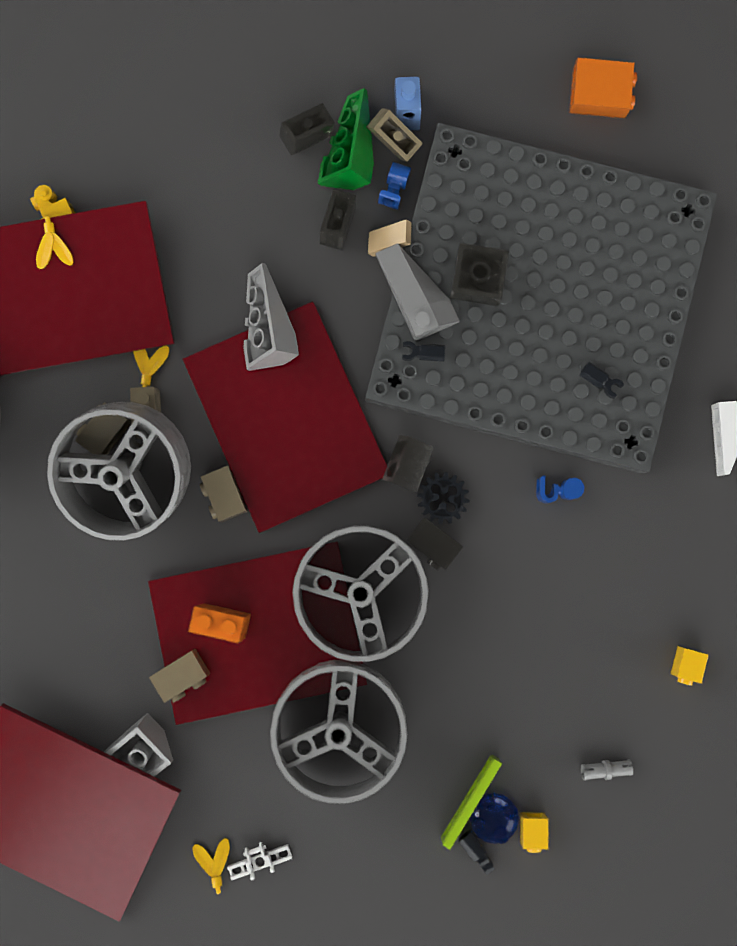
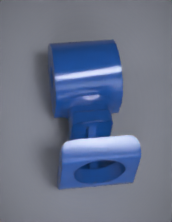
(397, 180)
(569, 489)

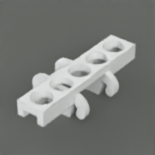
(265, 855)

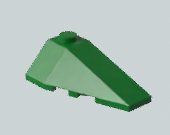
(351, 152)

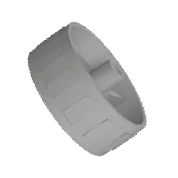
(65, 469)
(375, 645)
(290, 754)

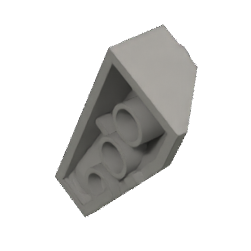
(418, 297)
(270, 332)
(143, 746)

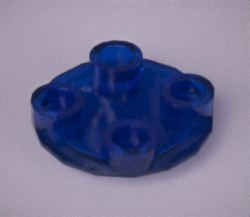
(494, 818)

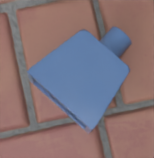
(408, 100)

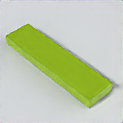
(470, 801)

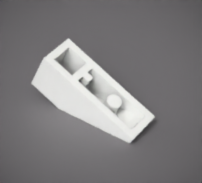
(725, 435)

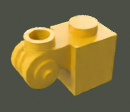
(45, 201)

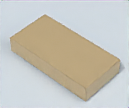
(389, 236)

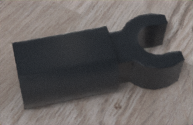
(425, 352)
(600, 379)
(476, 851)

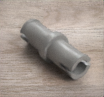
(606, 769)

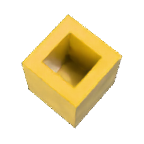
(689, 665)
(533, 831)

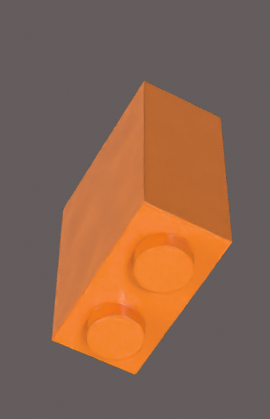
(602, 88)
(219, 622)

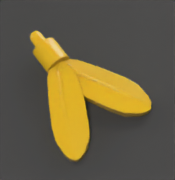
(51, 242)
(150, 367)
(212, 866)

